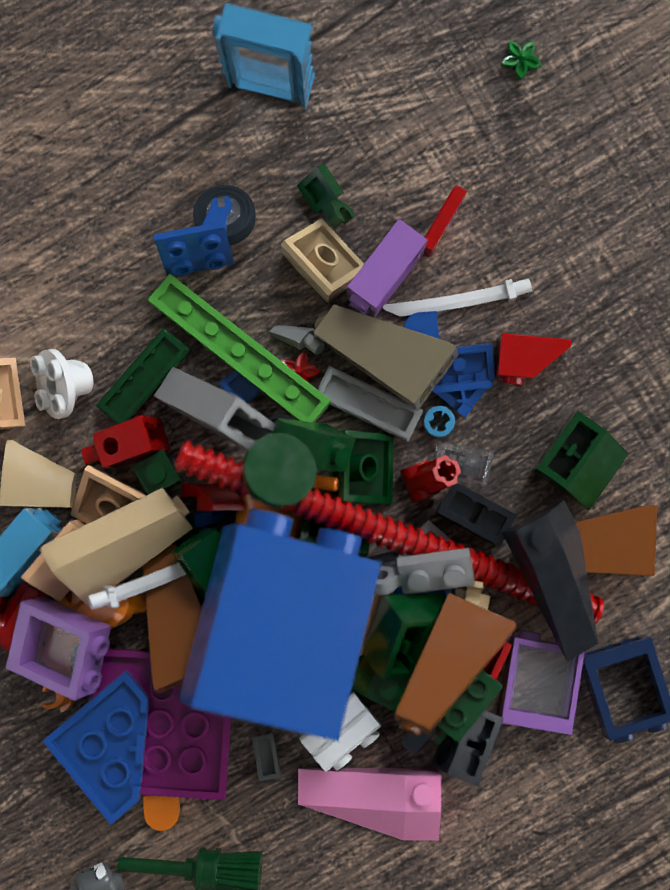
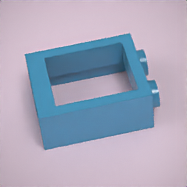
(21, 545)

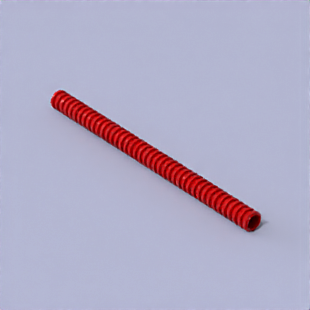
(365, 524)

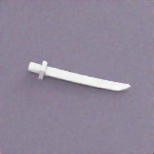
(508, 290)
(112, 595)

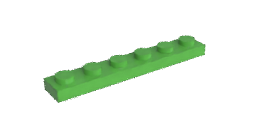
(239, 351)

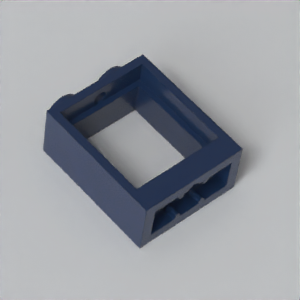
(616, 653)

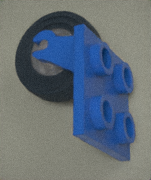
(221, 219)

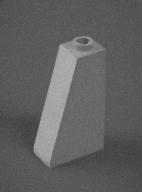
(214, 409)

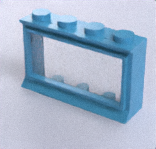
(265, 53)

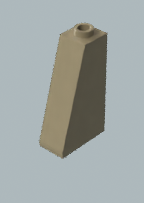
(392, 355)

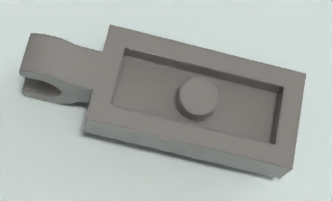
(427, 572)

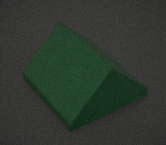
(369, 469)

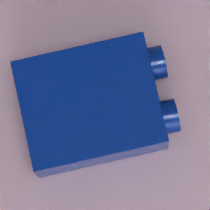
(281, 626)

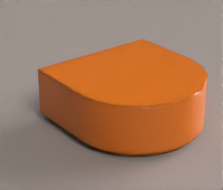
(161, 811)

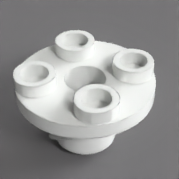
(59, 382)

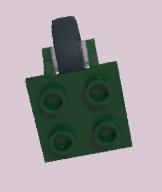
(460, 716)

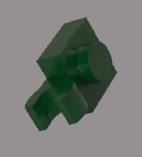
(322, 194)

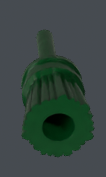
(206, 870)

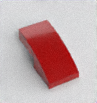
(213, 498)

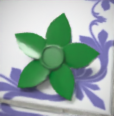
(521, 58)

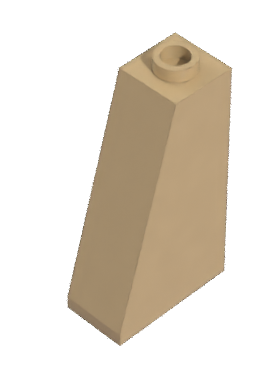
(116, 543)

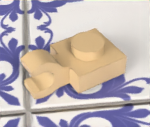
(474, 595)

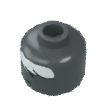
(98, 878)

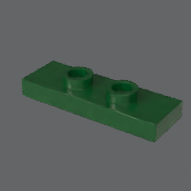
(143, 377)

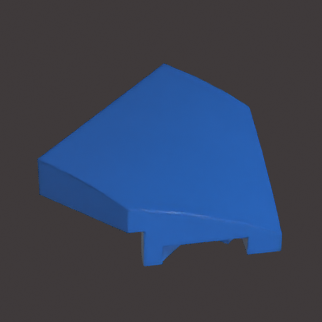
(467, 377)

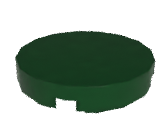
(279, 470)

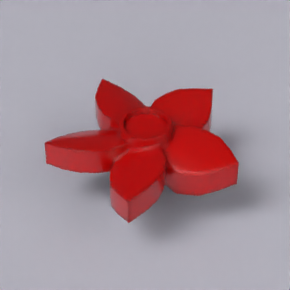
(302, 368)

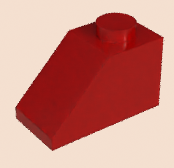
(524, 356)

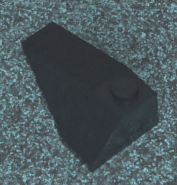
(555, 569)

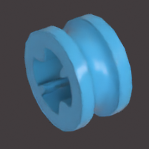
(447, 426)

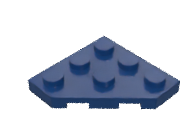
(106, 746)

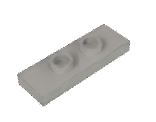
(369, 404)

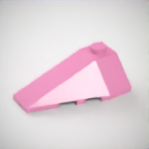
(387, 800)

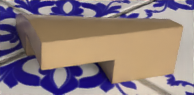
(34, 480)

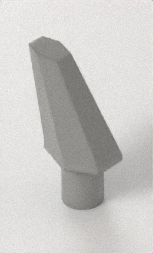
(298, 337)

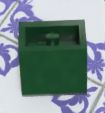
(581, 460)
(401, 633)

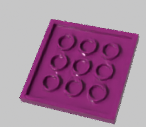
(183, 744)

